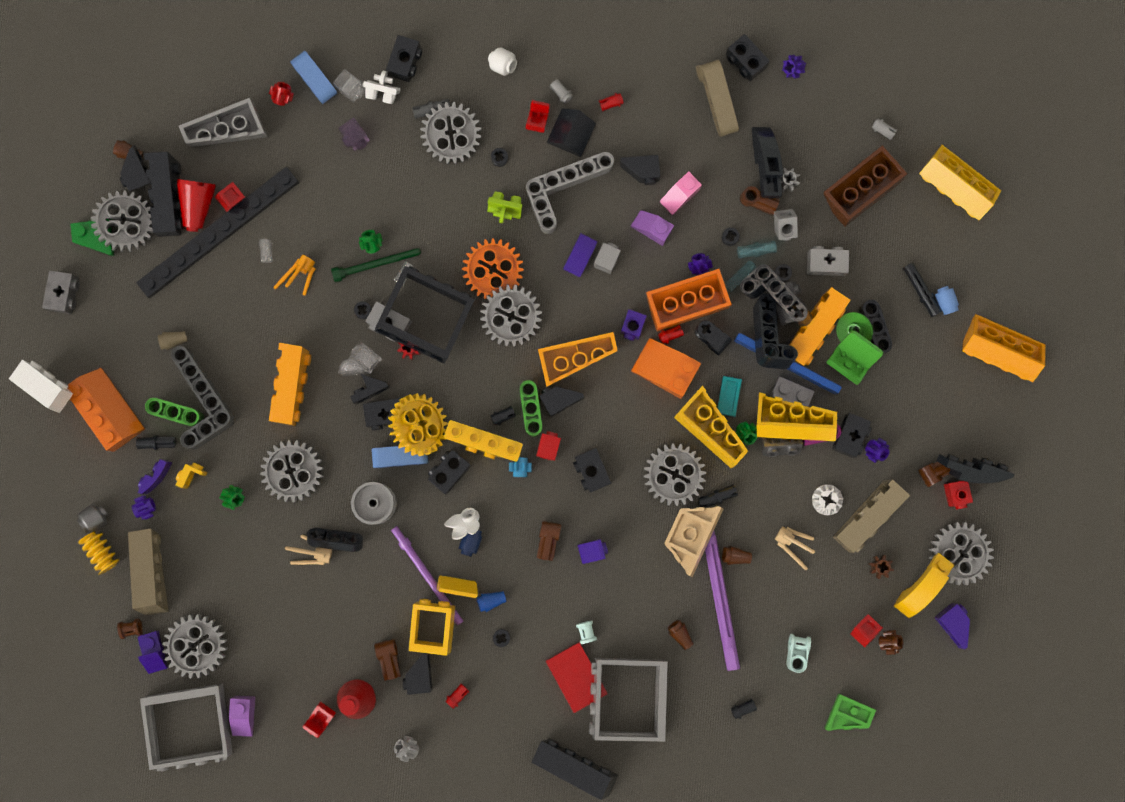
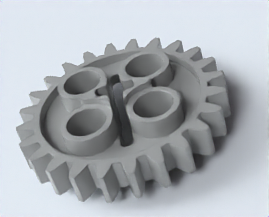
(433, 135)
(125, 205)
(518, 299)
(275, 478)
(666, 490)
(975, 565)
(205, 659)

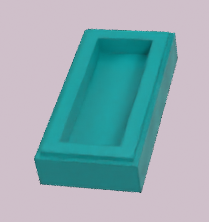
(729, 396)

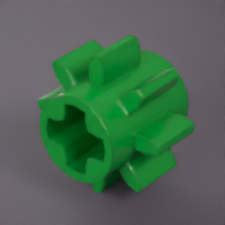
(370, 241)
(747, 433)
(232, 497)

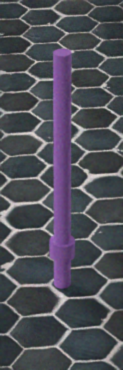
(405, 544)

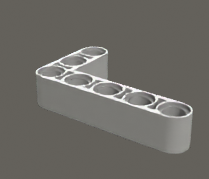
(563, 183)

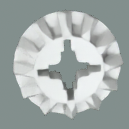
(819, 503)

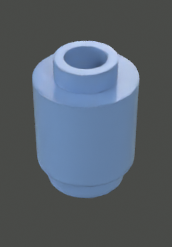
(947, 300)

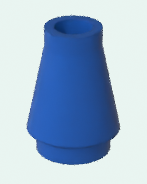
(490, 600)

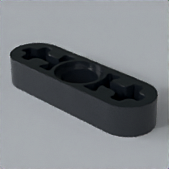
(349, 538)

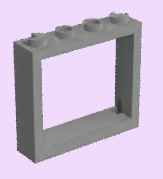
(660, 701)
(182, 761)

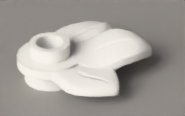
(464, 523)

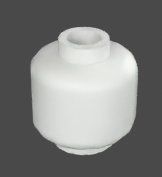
(502, 61)

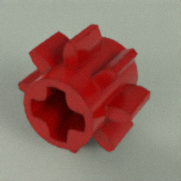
(281, 93)
(410, 354)

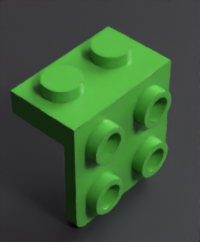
(854, 357)

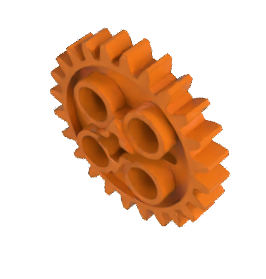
(502, 254)

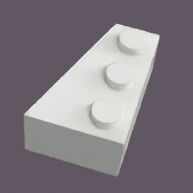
(41, 385)

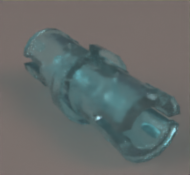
(756, 249)

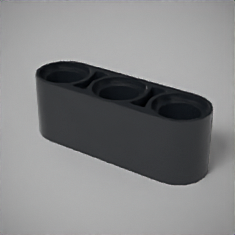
(877, 318)

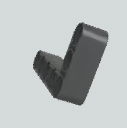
(204, 397)

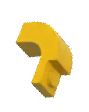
(925, 588)

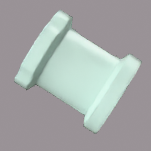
(586, 632)

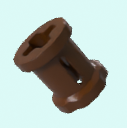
(130, 628)

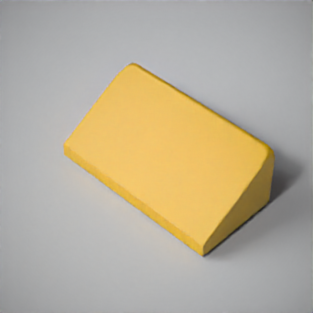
(457, 586)

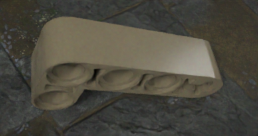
(718, 96)

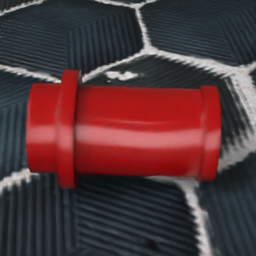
(610, 102)
(670, 334)
(454, 699)

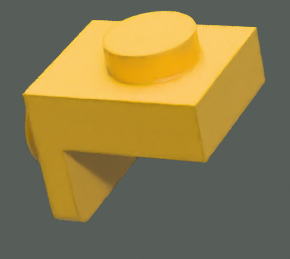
(186, 475)

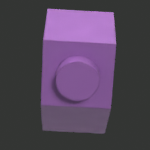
(652, 227)
(242, 715)

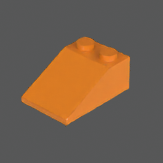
(666, 367)

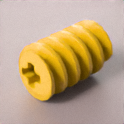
(99, 553)

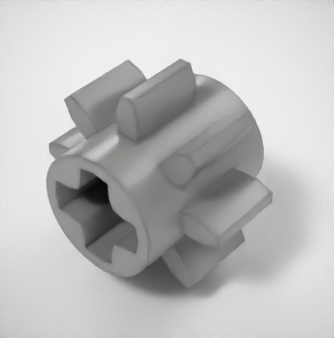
(793, 177)
(406, 749)

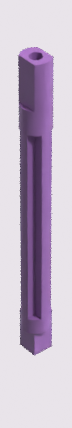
(721, 604)

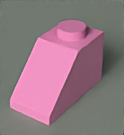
(681, 193)

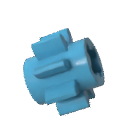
(520, 467)

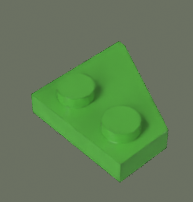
(849, 714)

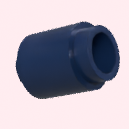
(470, 544)

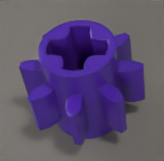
(794, 66)
(700, 264)
(877, 450)
(143, 507)

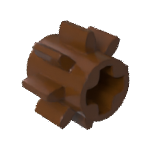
(886, 564)
(891, 642)

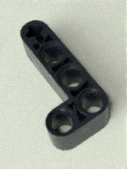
(780, 296)
(766, 336)

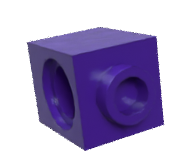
(636, 317)

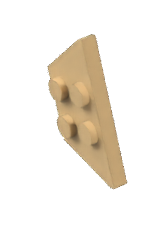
(691, 535)

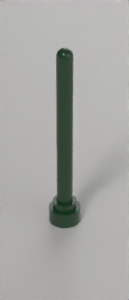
(340, 273)

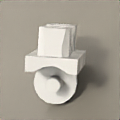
(373, 87)

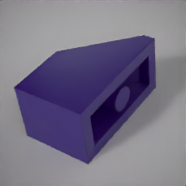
(955, 623)

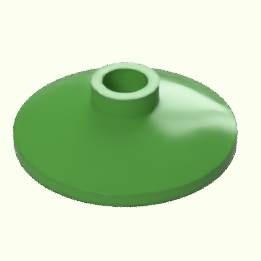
(848, 323)

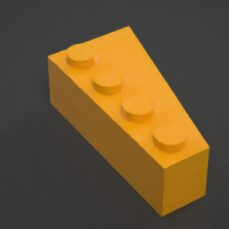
(570, 357)

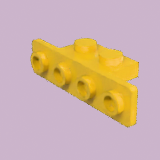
(483, 441)

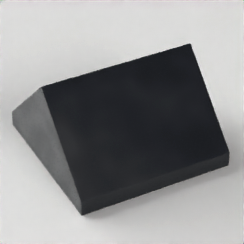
(571, 131)

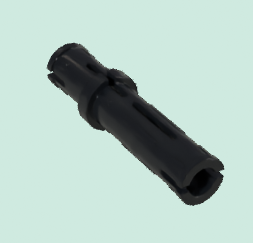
(925, 295)

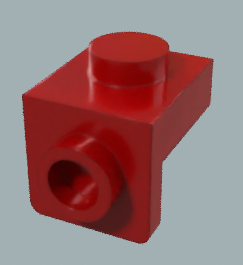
(538, 116)
(319, 720)

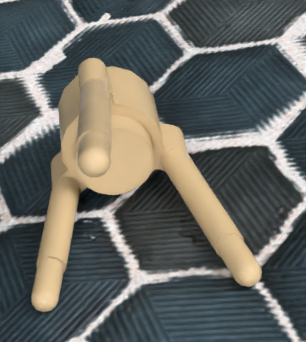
(785, 537)
(322, 555)

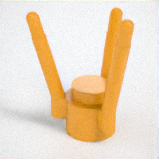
(302, 265)

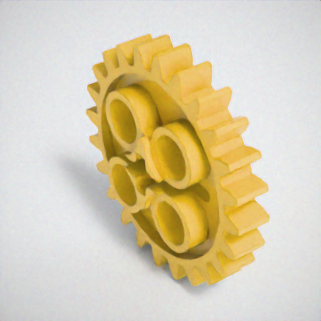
(404, 429)

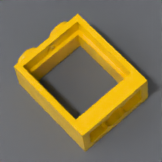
(426, 646)

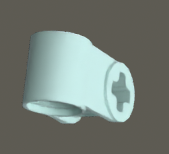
(798, 651)

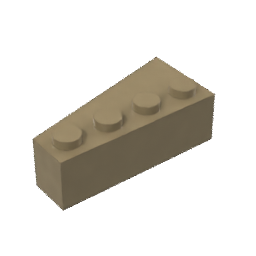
(871, 515)
(147, 573)

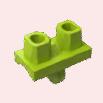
(503, 208)

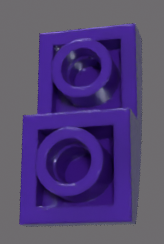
(580, 255)
(150, 482)

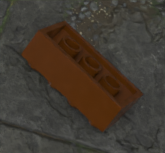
(864, 185)

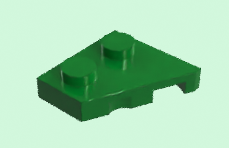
(84, 236)

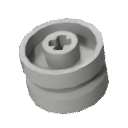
(362, 505)

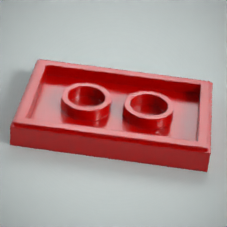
(573, 674)

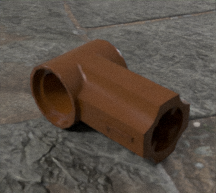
(766, 205)
(933, 473)
(549, 536)
(387, 654)

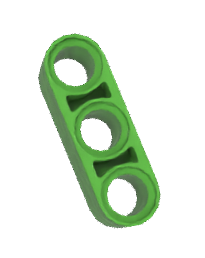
(531, 399)
(166, 409)

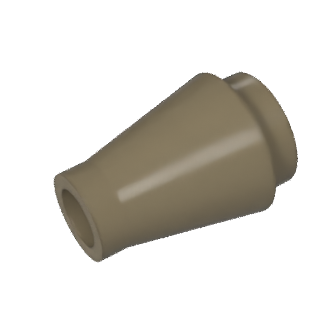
(169, 340)

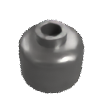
(92, 518)

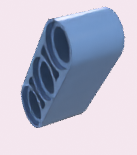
(313, 77)
(394, 457)

